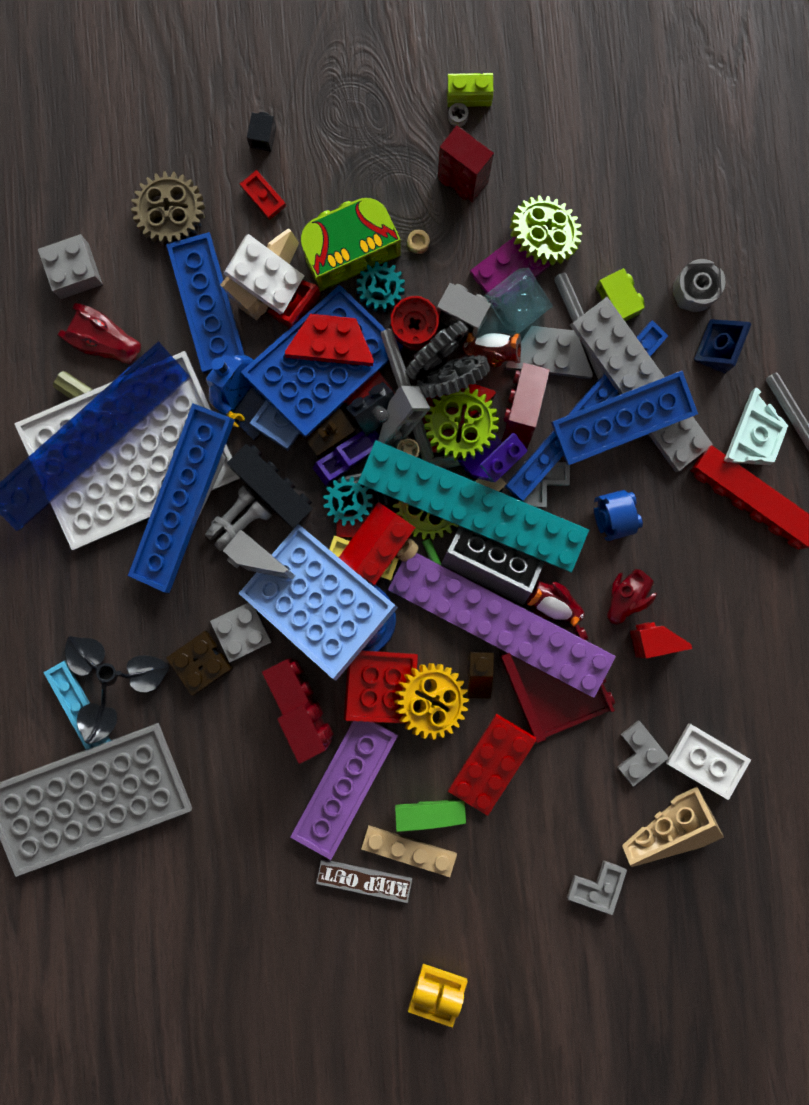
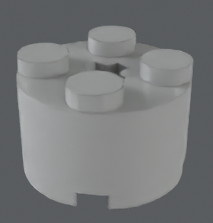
(698, 285)

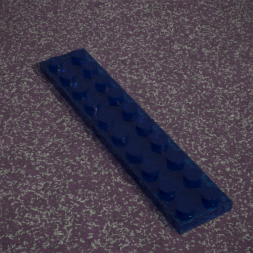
(89, 435)

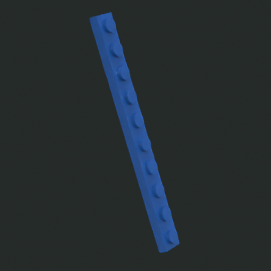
(549, 451)

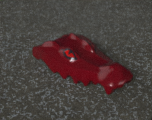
(98, 335)

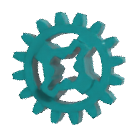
(388, 280)
(339, 514)

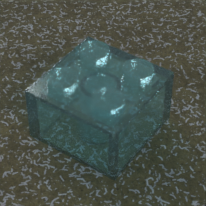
(518, 300)

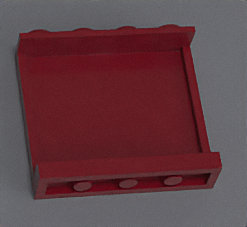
(549, 702)

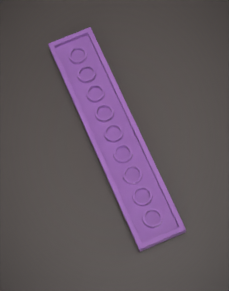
(502, 623)

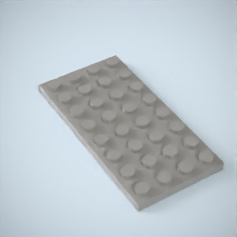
(89, 799)

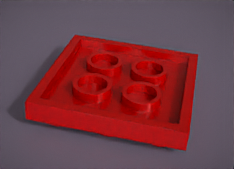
(372, 685)

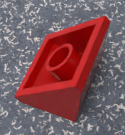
(301, 303)

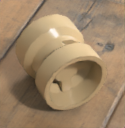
(409, 446)

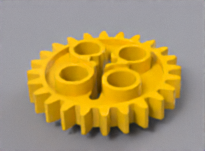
(422, 720)

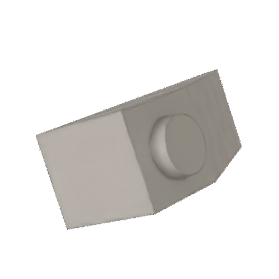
(405, 412)
(251, 556)

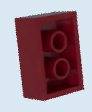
(464, 164)

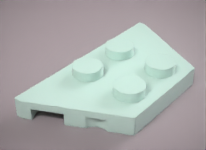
(757, 433)

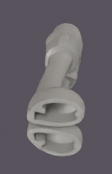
(222, 523)

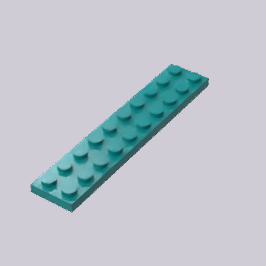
(473, 506)

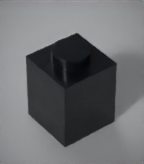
(261, 131)

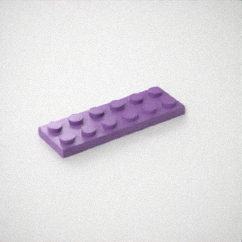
(343, 787)

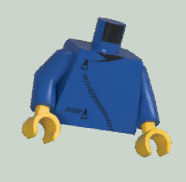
(227, 384)

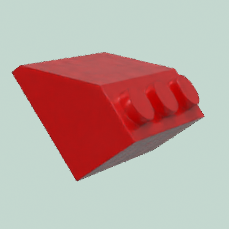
(377, 543)

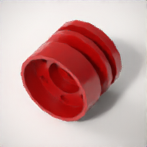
(415, 310)

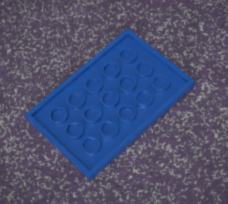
(313, 390)

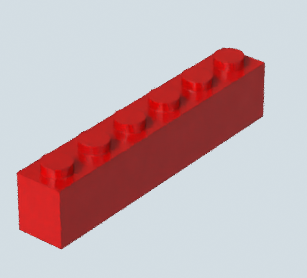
(754, 496)

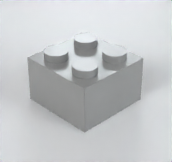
(70, 266)
(464, 307)

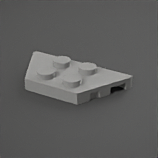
(554, 350)

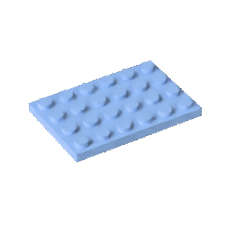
(325, 606)

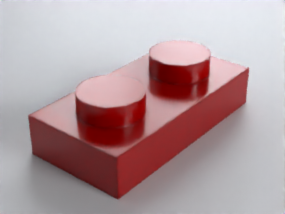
(263, 195)

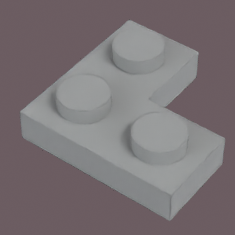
(557, 476)
(647, 754)
(600, 894)

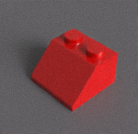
(656, 641)

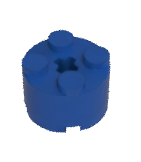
(617, 515)

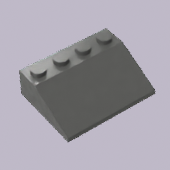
(493, 565)

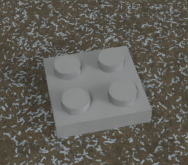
(240, 632)

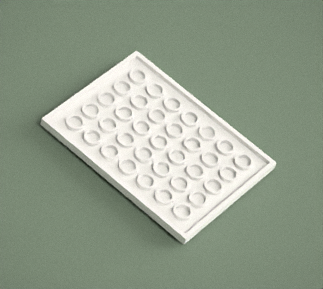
(129, 476)

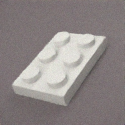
(264, 274)
(708, 761)

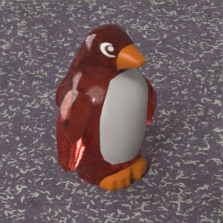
(495, 347)

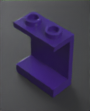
(496, 460)

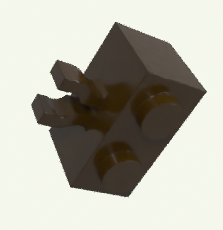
(330, 434)

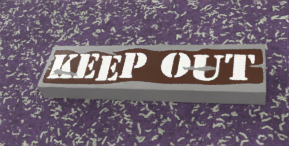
(364, 880)

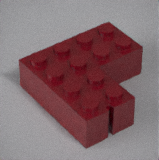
(300, 715)

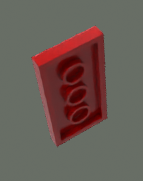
(492, 764)

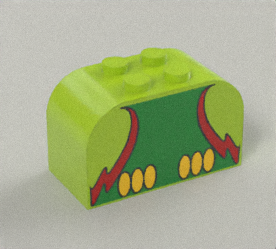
(348, 240)

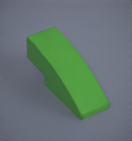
(429, 815)

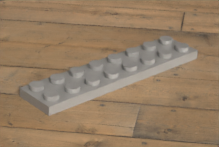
(630, 367)

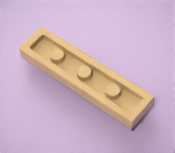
(409, 851)

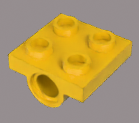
(438, 995)

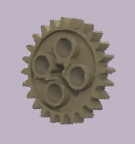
(168, 188)

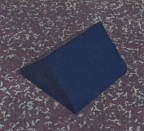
(722, 344)

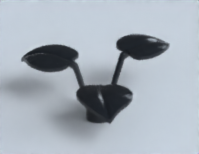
(85, 654)

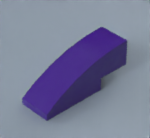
(345, 457)

